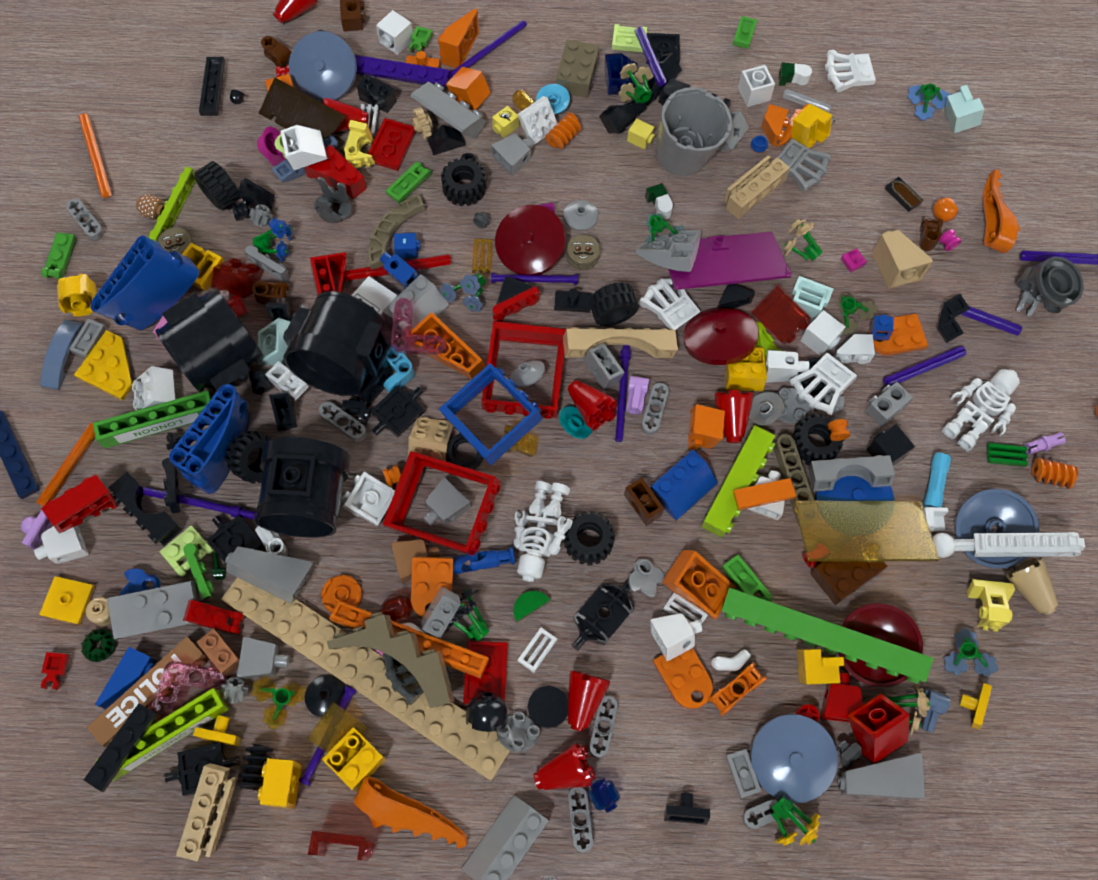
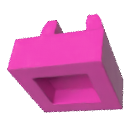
(853, 260)

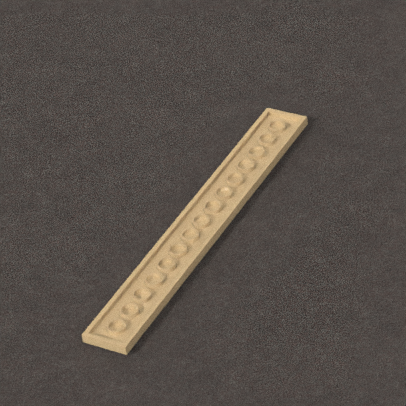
(365, 673)

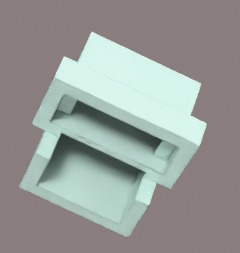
(963, 110)
(811, 296)

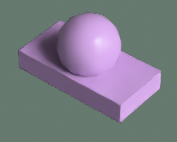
(33, 528)

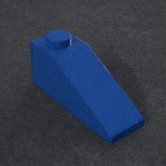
(128, 672)

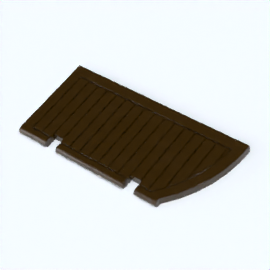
(296, 108)

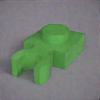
(420, 38)

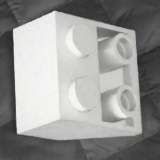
(303, 146)
(153, 388)

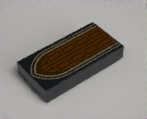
(903, 194)

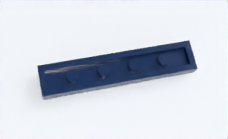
(15, 461)

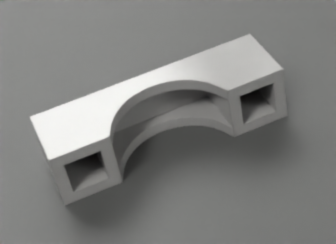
(875, 470)

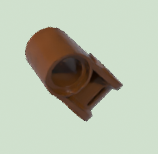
(275, 51)
(930, 233)
(271, 289)

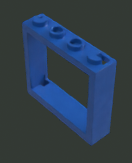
(474, 387)

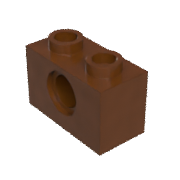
(352, 15)
(643, 501)

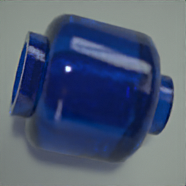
(604, 795)

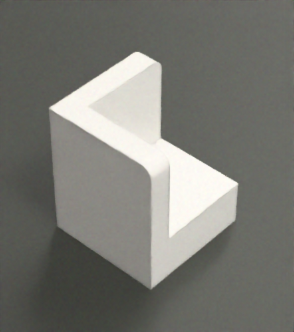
(935, 518)

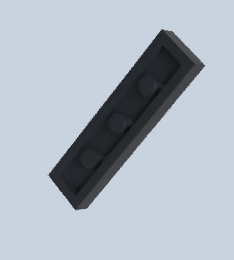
(211, 86)
(120, 747)

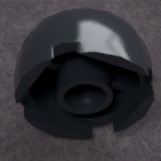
(487, 712)

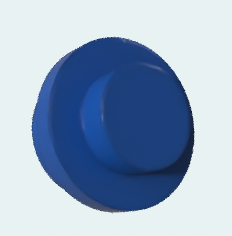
(759, 143)

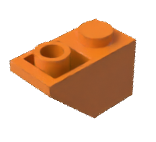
(773, 122)

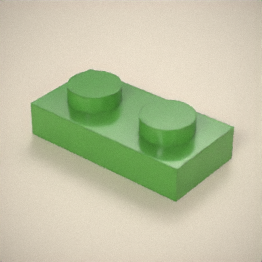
(744, 32)

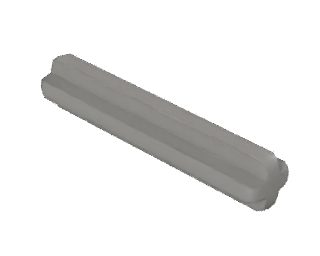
(803, 99)

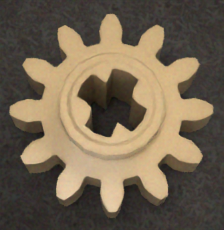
(422, 123)

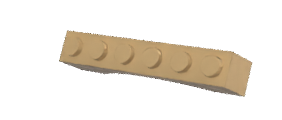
(657, 343)

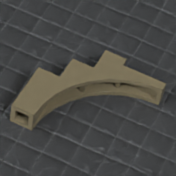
(427, 669)

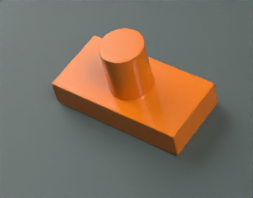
(421, 59)

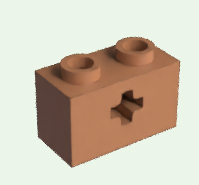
(219, 652)

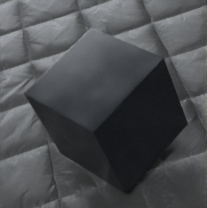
(892, 443)

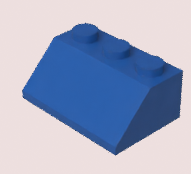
(684, 484)

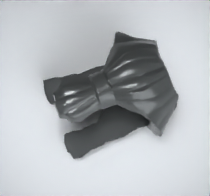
(330, 197)

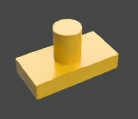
(977, 705)
(218, 733)

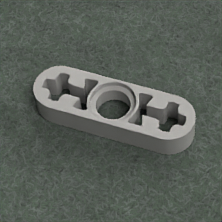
(83, 213)
(653, 401)
(339, 413)
(594, 741)
(576, 837)

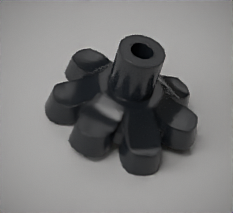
(172, 439)

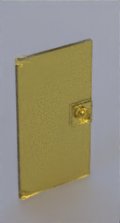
(865, 531)

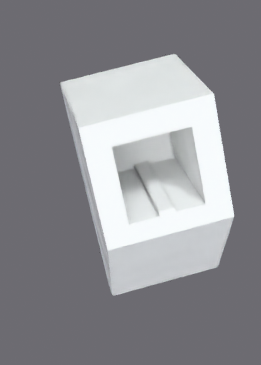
(857, 349)

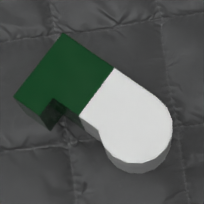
(794, 73)
(660, 199)

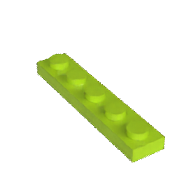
(174, 204)

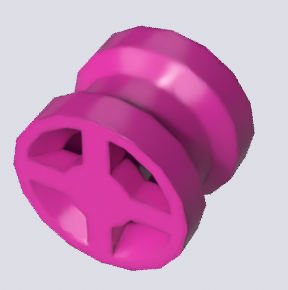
(950, 240)

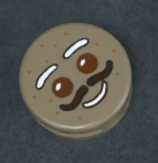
(175, 240)
(583, 252)

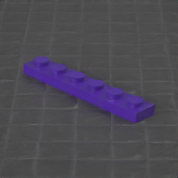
(401, 71)

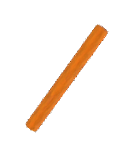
(67, 466)

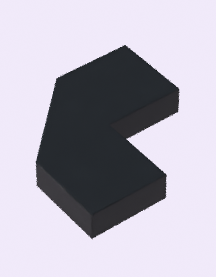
(947, 324)

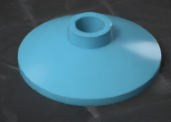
(555, 93)

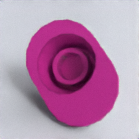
(267, 147)

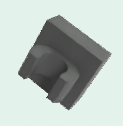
(848, 753)

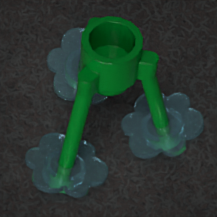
(657, 224)

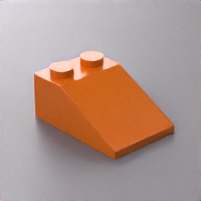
(458, 39)
(698, 582)

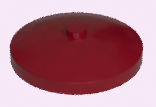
(530, 240)
(721, 336)
(889, 625)

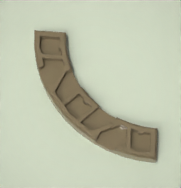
(388, 224)

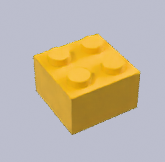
(280, 783)

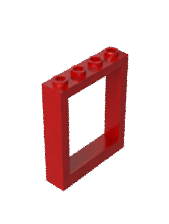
(532, 335)
(407, 486)

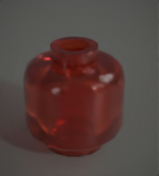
(397, 607)

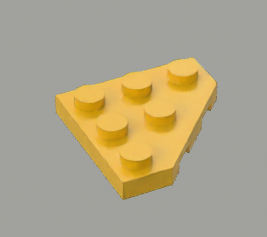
(107, 367)

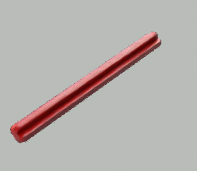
(416, 264)

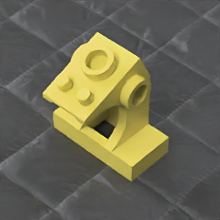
(358, 136)
(992, 615)

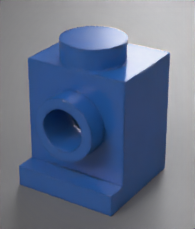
(882, 323)

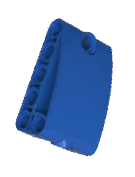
(144, 284)
(209, 451)

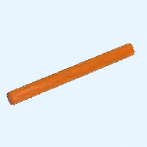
(94, 156)

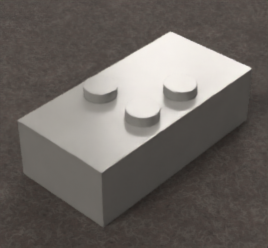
(151, 609)

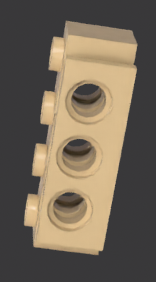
(755, 186)
(202, 813)

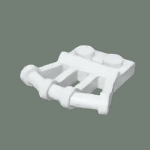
(859, 69)
(673, 314)
(831, 373)

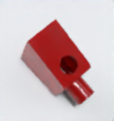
(840, 700)

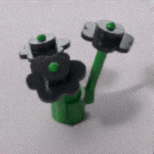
(477, 627)

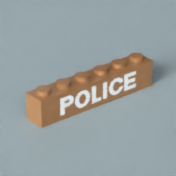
(144, 691)

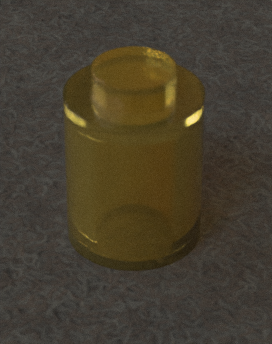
(522, 99)

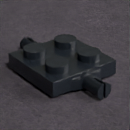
(397, 411)
(232, 535)
(192, 763)

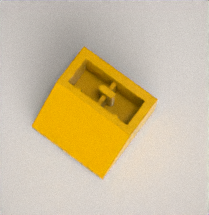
(748, 373)
(353, 759)

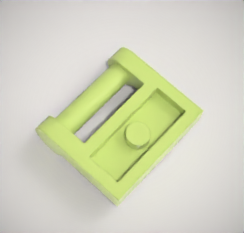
(625, 39)
(174, 550)

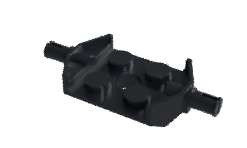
(599, 629)

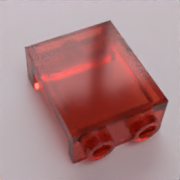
(781, 316)
(320, 839)

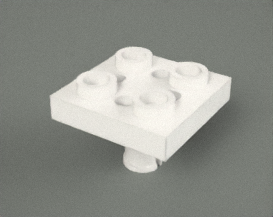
(534, 119)

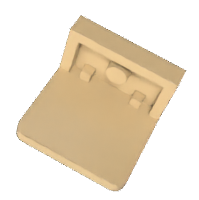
(430, 437)

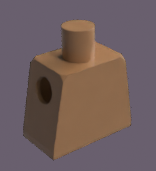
(404, 552)

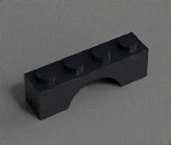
(160, 525)

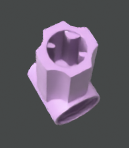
(637, 391)

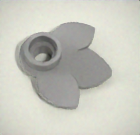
(647, 580)

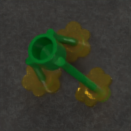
(286, 695)

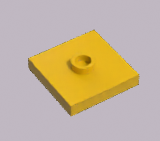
(67, 600)

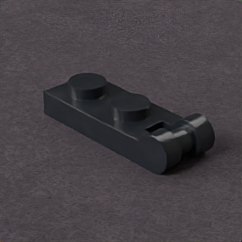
(171, 484)

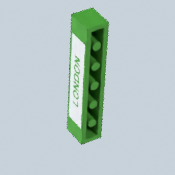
(150, 420)

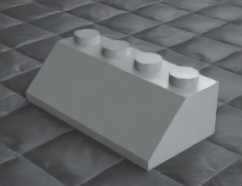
(450, 109)
(506, 842)

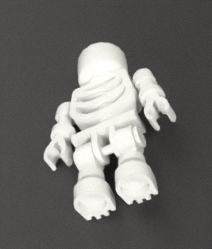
(989, 399)
(531, 564)

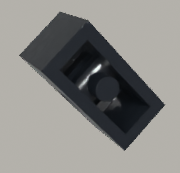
(376, 93)

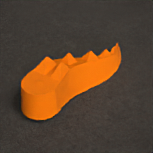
(1000, 221)
(400, 812)

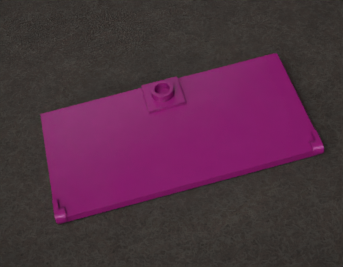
(733, 261)

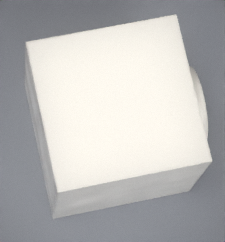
(394, 32)
(756, 85)
(823, 333)

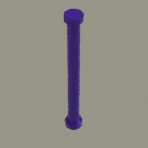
(537, 278)
(349, 692)

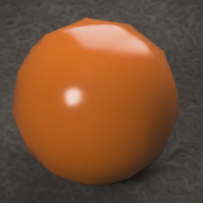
(945, 209)

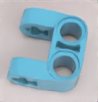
(397, 364)

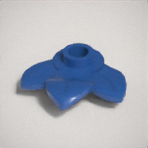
(138, 581)

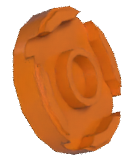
(343, 589)

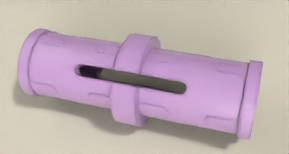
(1045, 443)

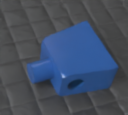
(398, 269)

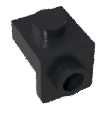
(357, 407)

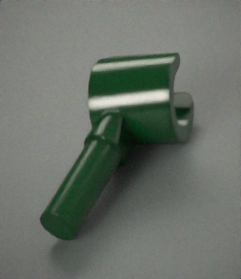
(218, 573)

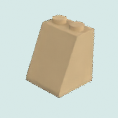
(900, 259)

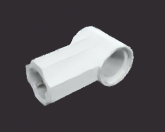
(271, 541)

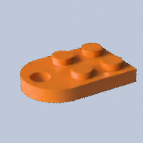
(906, 336)
(427, 578)
(683, 676)

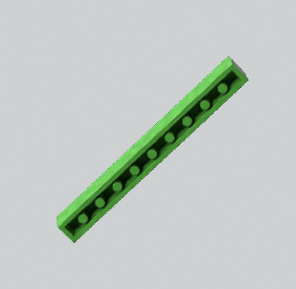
(827, 634)

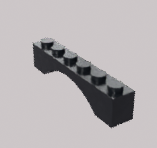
(618, 116)

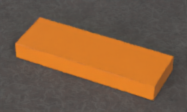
(764, 494)

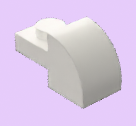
(285, 380)

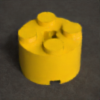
(76, 295)

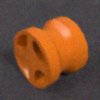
(838, 430)
(392, 475)

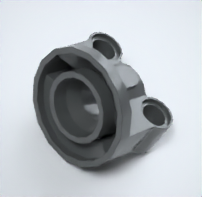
(1053, 282)

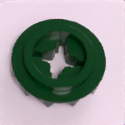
(107, 643)

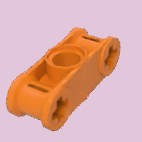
(726, 698)

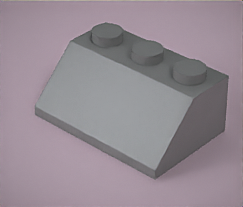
(423, 297)

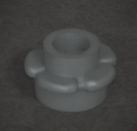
(481, 220)

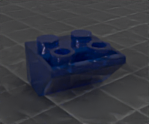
(612, 67)

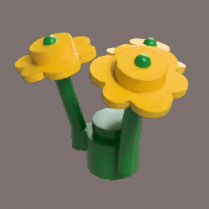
(784, 810)

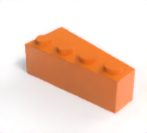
(457, 354)

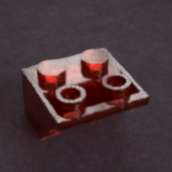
(236, 277)

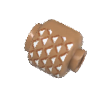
(149, 206)

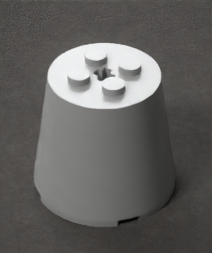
(691, 130)

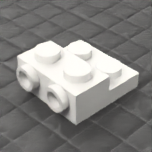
(368, 498)

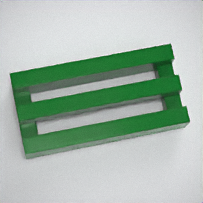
(1021, 453)

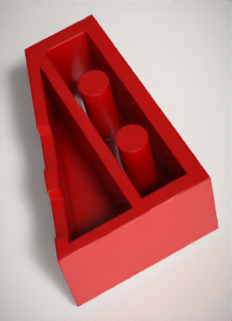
(337, 170)
(329, 272)
(78, 503)

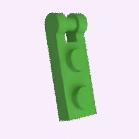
(408, 182)
(59, 256)
(198, 570)
(745, 578)

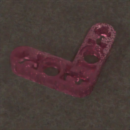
(408, 339)
(182, 678)

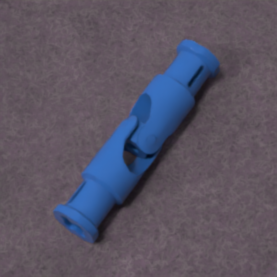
(483, 560)

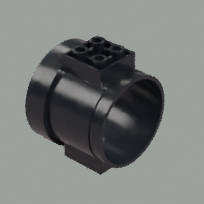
(208, 341)
(336, 343)
(301, 486)

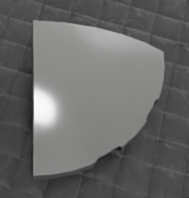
(672, 252)

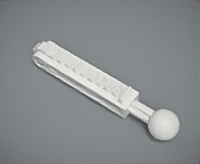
(1012, 544)

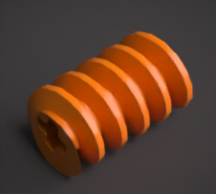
(563, 131)
(1055, 472)

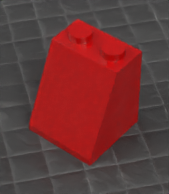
(879, 727)

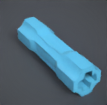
(939, 469)

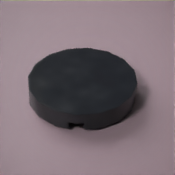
(548, 707)

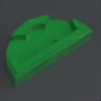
(528, 603)

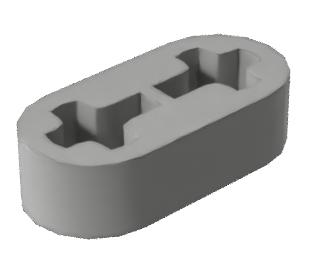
(756, 810)

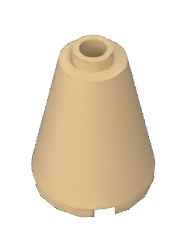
(1034, 583)

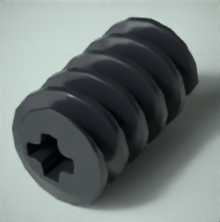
(254, 767)

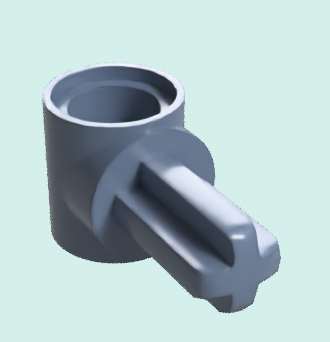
(938, 705)

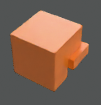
(469, 86)
(705, 427)

